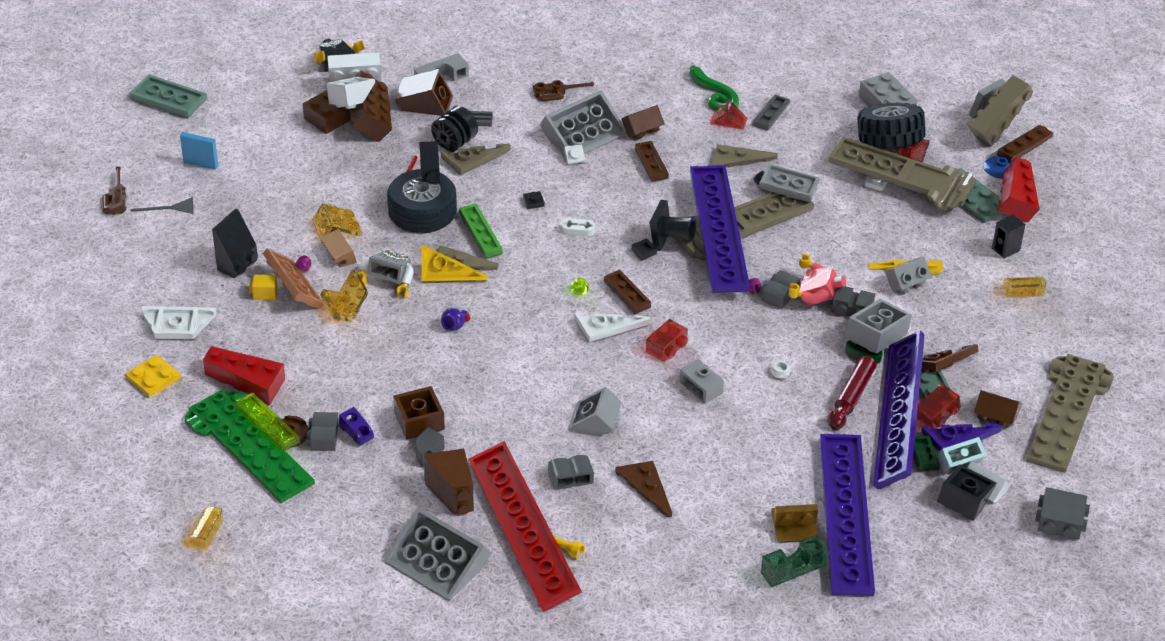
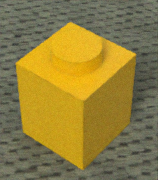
(264, 287)

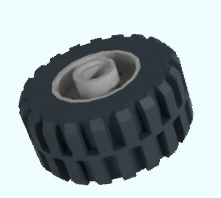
(891, 125)

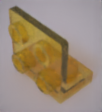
(331, 218)

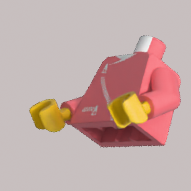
(818, 283)

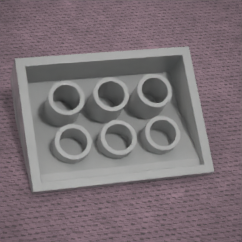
(585, 123)
(437, 554)

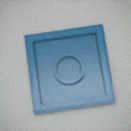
(199, 150)

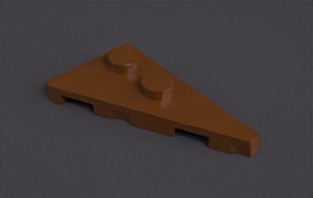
(938, 360)
(647, 483)

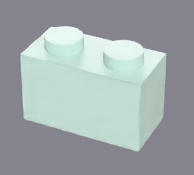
(961, 453)

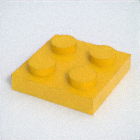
(153, 376)

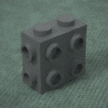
(1062, 513)

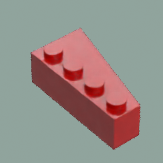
(1019, 191)
(245, 372)

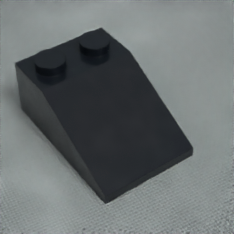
(233, 245)

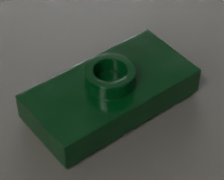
(925, 454)

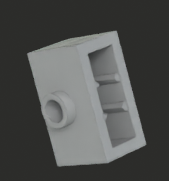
(701, 381)

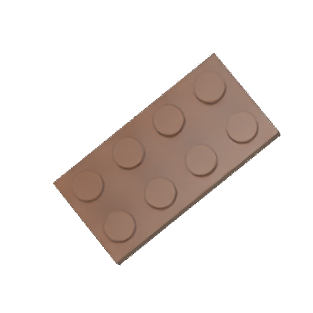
(293, 279)

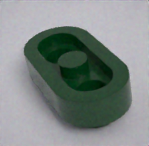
(856, 351)

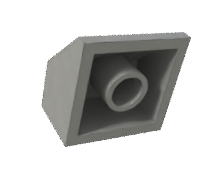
(596, 413)

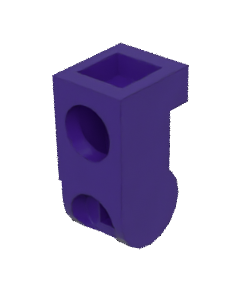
(356, 426)

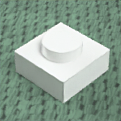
(574, 154)

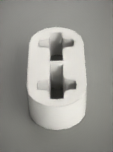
(577, 227)

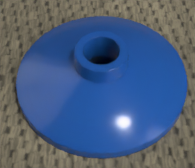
(995, 166)

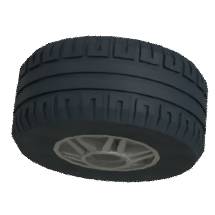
(421, 205)

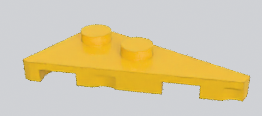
(443, 268)

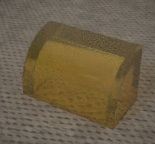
(1024, 286)
(205, 528)

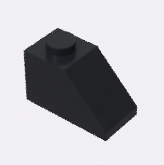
(429, 162)

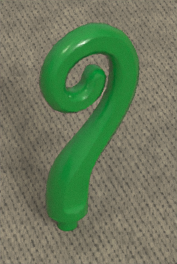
(702, 80)

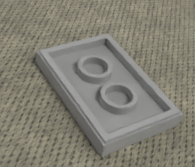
(789, 182)

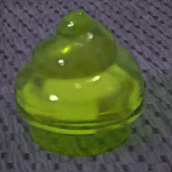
(579, 286)

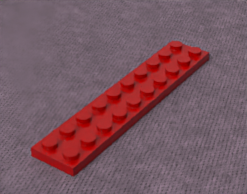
(525, 526)

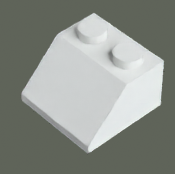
(349, 91)

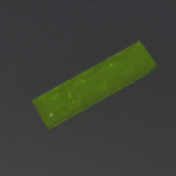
(268, 422)

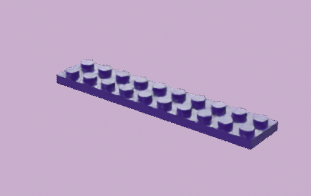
(719, 229)
(899, 410)
(846, 515)

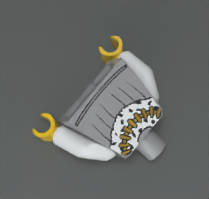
(390, 267)

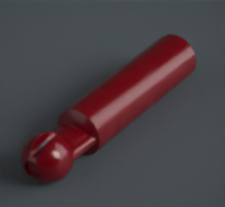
(851, 392)

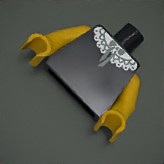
(335, 47)

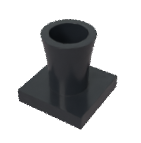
(665, 226)

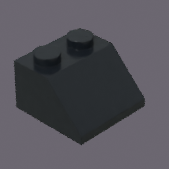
(966, 492)

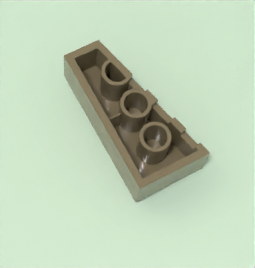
(1000, 110)

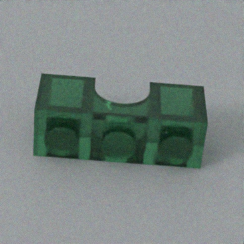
(808, 557)

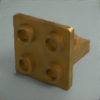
(795, 522)

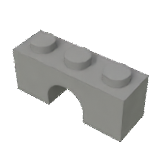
(451, 66)

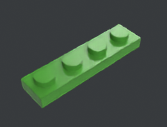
(480, 230)

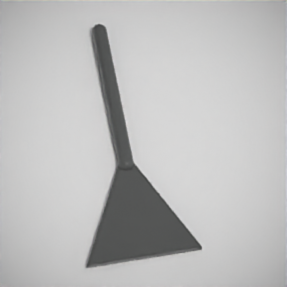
(183, 206)

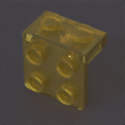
(347, 301)

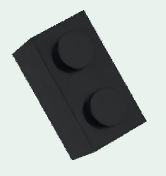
(1008, 236)

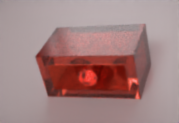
(667, 340)
(938, 407)

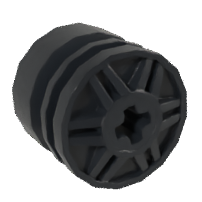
(454, 128)

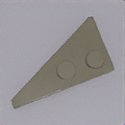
(740, 156)
(473, 157)
(468, 260)

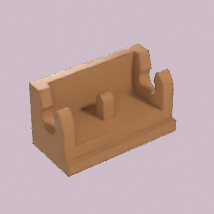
(339, 248)

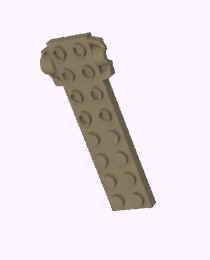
(942, 186)
(754, 217)
(1067, 409)

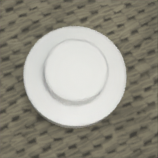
(780, 370)

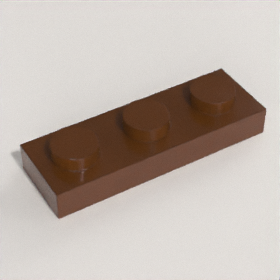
(651, 161)
(627, 291)

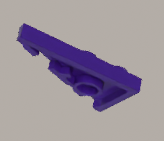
(952, 435)

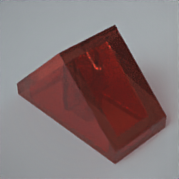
(729, 116)

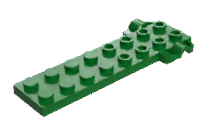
(248, 444)

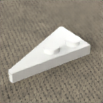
(607, 325)

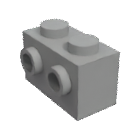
(908, 274)

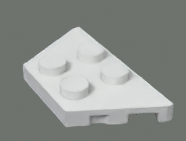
(177, 321)

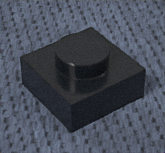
(533, 200)
(644, 249)

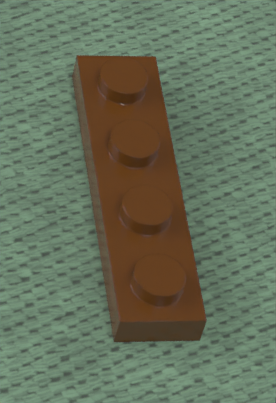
(1025, 143)

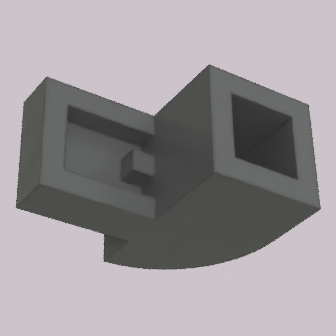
(428, 442)

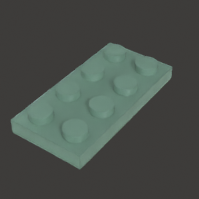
(168, 95)
(982, 202)

